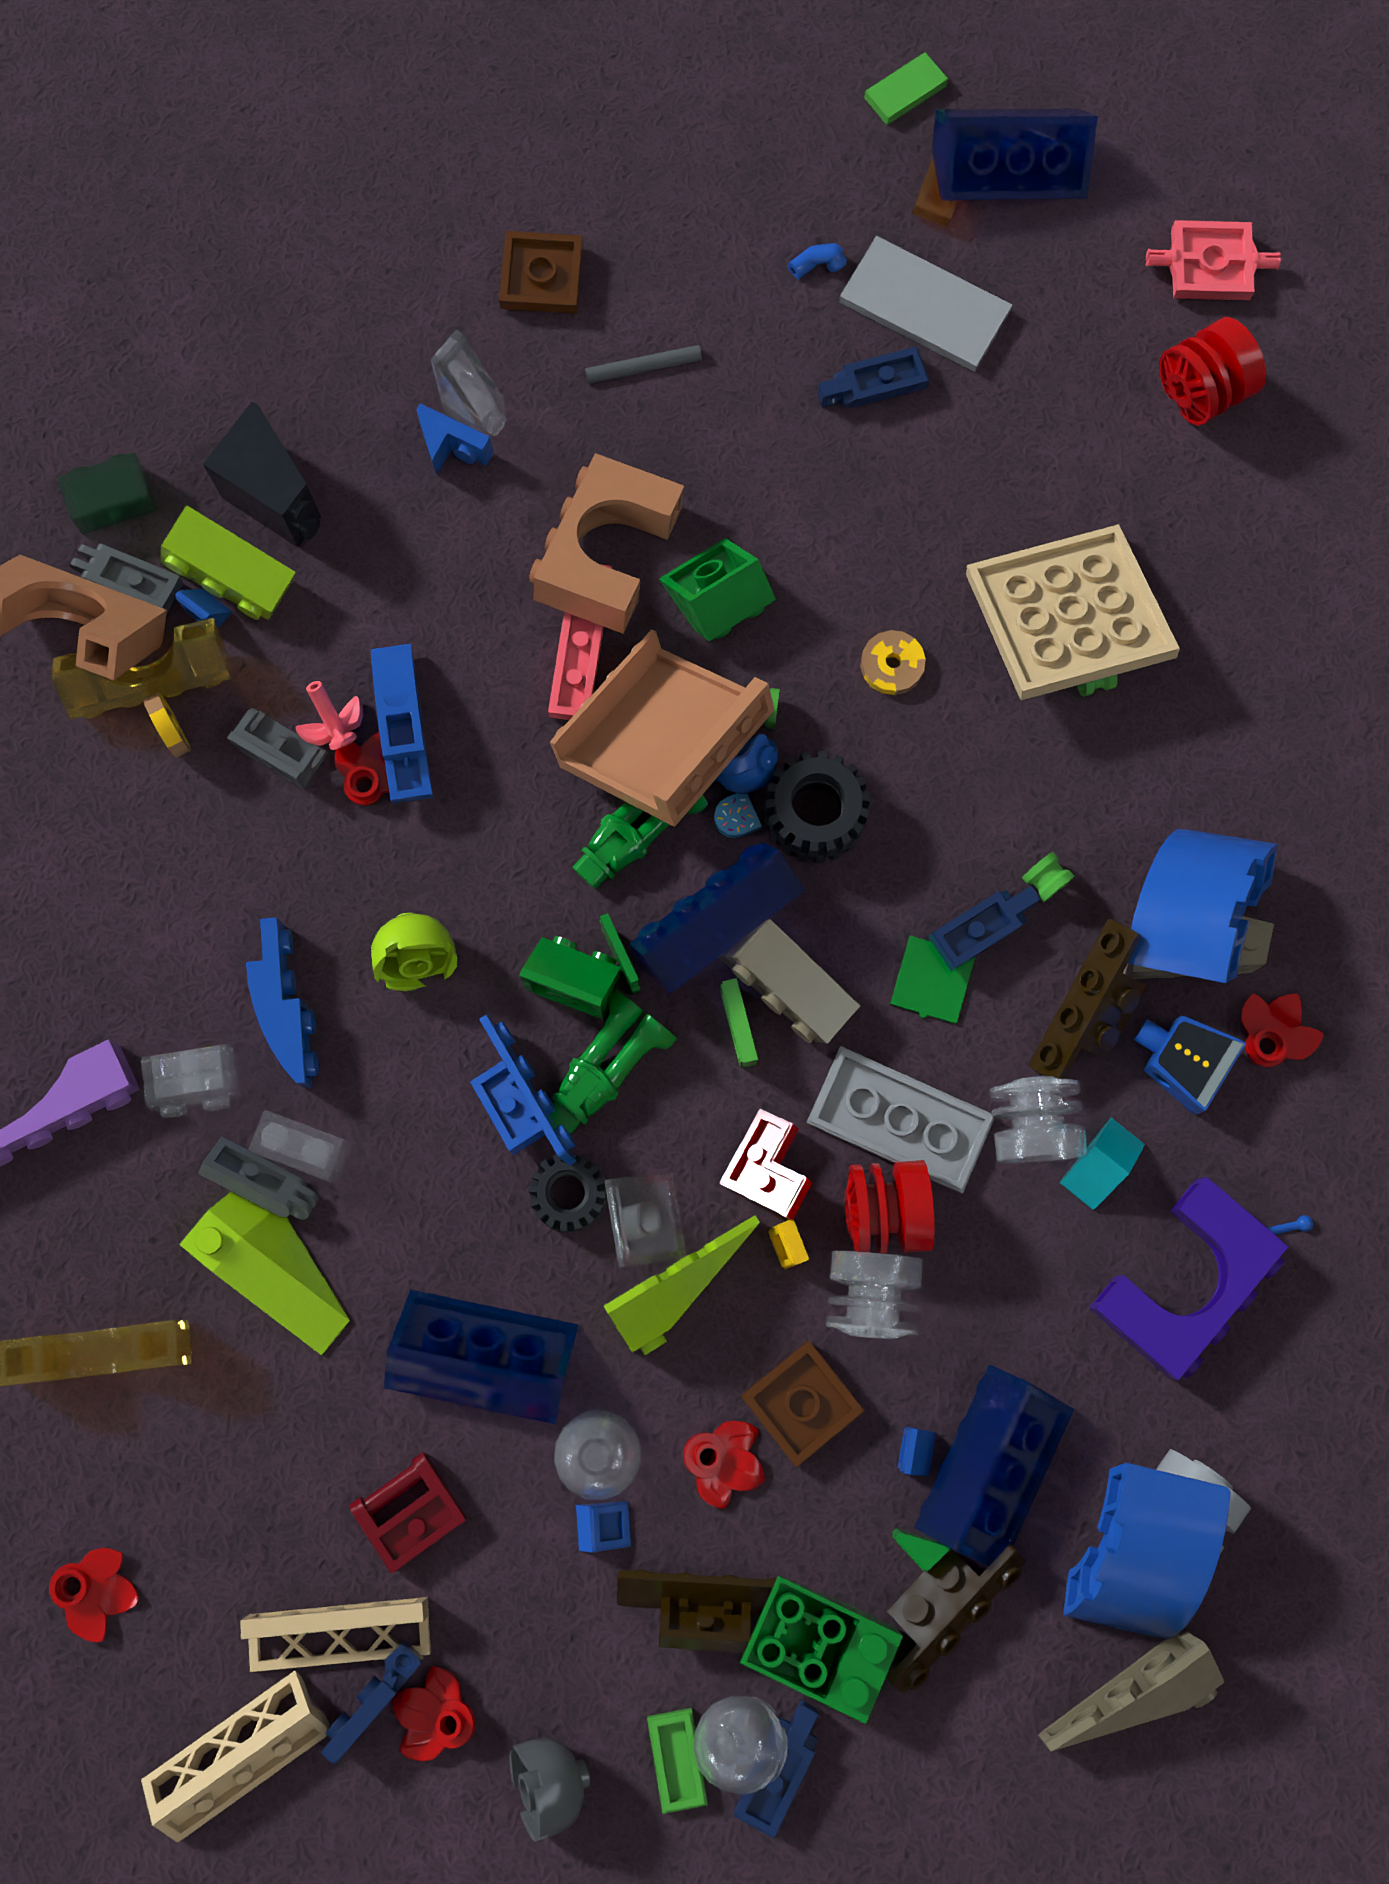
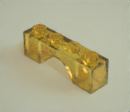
(192, 661)
(94, 1352)

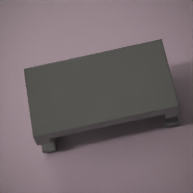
(277, 747)

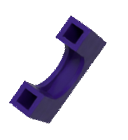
(1243, 1255)

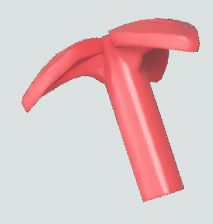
(335, 727)

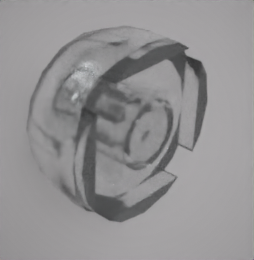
(597, 1455)
(740, 1744)

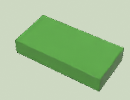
(906, 88)
(738, 1023)
(675, 1763)

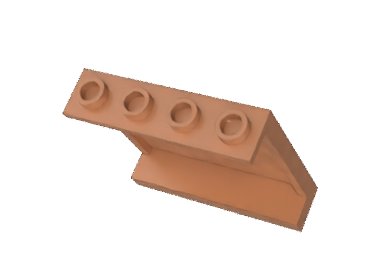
(660, 730)

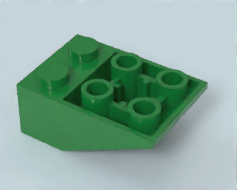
(822, 1648)

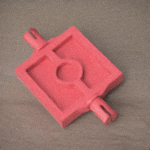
(1212, 260)

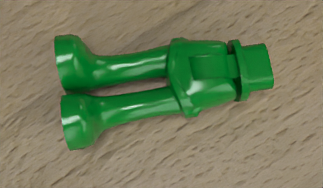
(619, 844)
(586, 1083)

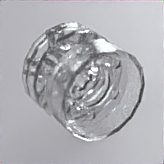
(1038, 1120)
(874, 1293)

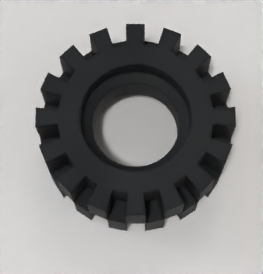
(572, 1219)

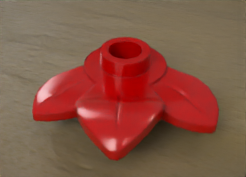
(363, 764)
(1281, 1026)
(730, 1465)
(101, 1592)
(425, 1716)

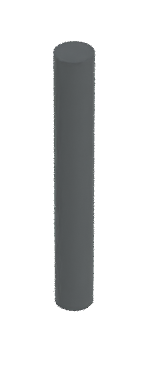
(643, 364)

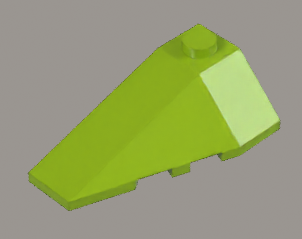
(269, 1267)
(660, 1301)

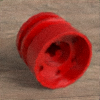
(1213, 370)
(890, 1207)

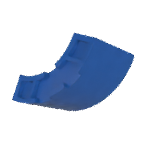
(1197, 903)
(1154, 1552)

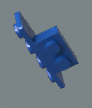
(513, 1102)

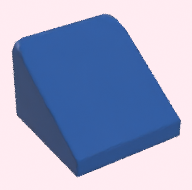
(202, 605)
(916, 1451)
(603, 1526)

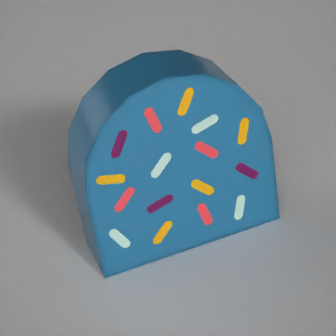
(736, 816)

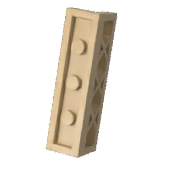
(329, 1620)
(237, 1765)

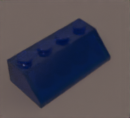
(1013, 153)
(715, 916)
(480, 1356)
(994, 1466)

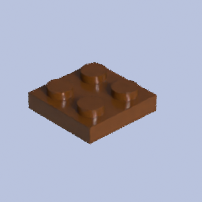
(541, 272)
(802, 1403)

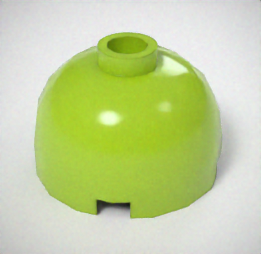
(404, 951)

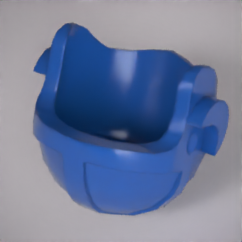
(751, 767)

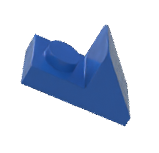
(447, 434)

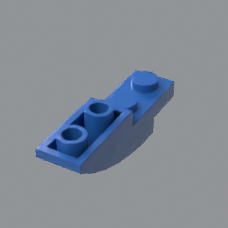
(401, 723)
(282, 1020)

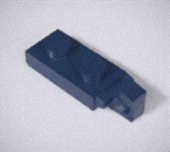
(875, 379)
(982, 926)
(374, 1697)
(769, 1805)

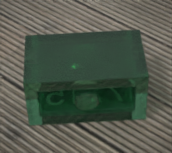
(107, 493)

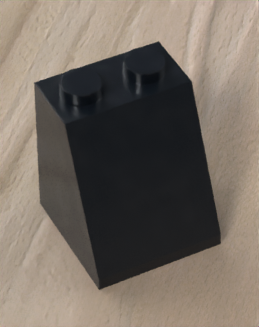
(262, 480)

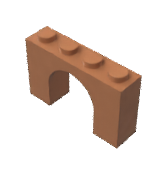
(604, 495)
(116, 626)

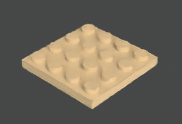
(1071, 612)

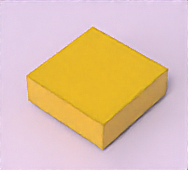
(788, 1244)

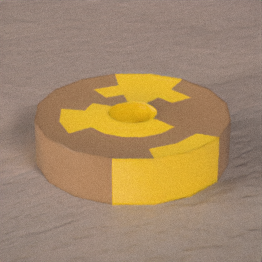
(888, 679)
(166, 725)

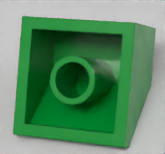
(719, 589)
(570, 976)

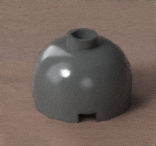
(549, 1785)

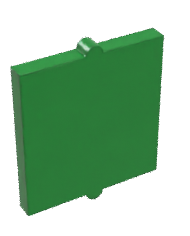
(619, 954)
(928, 984)

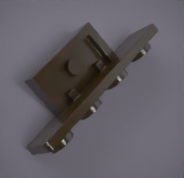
(1094, 1005)
(942, 1606)
(697, 1609)

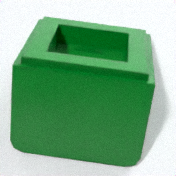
(922, 1550)

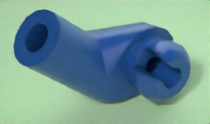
(815, 255)

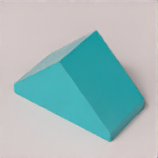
(1106, 1165)

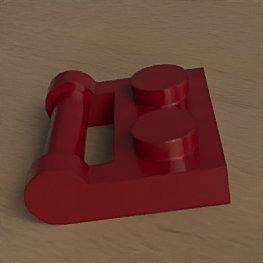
(418, 1523)

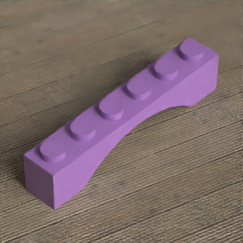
(87, 1084)

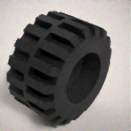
(821, 774)

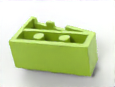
(225, 564)

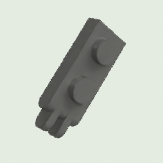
(128, 575)
(258, 1180)

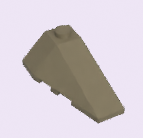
(1157, 1685)

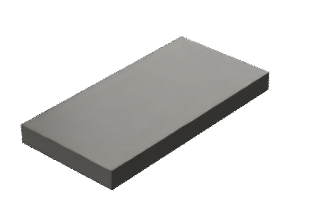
(925, 303)
(900, 1118)

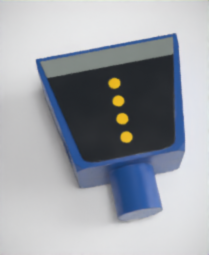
(1189, 1059)

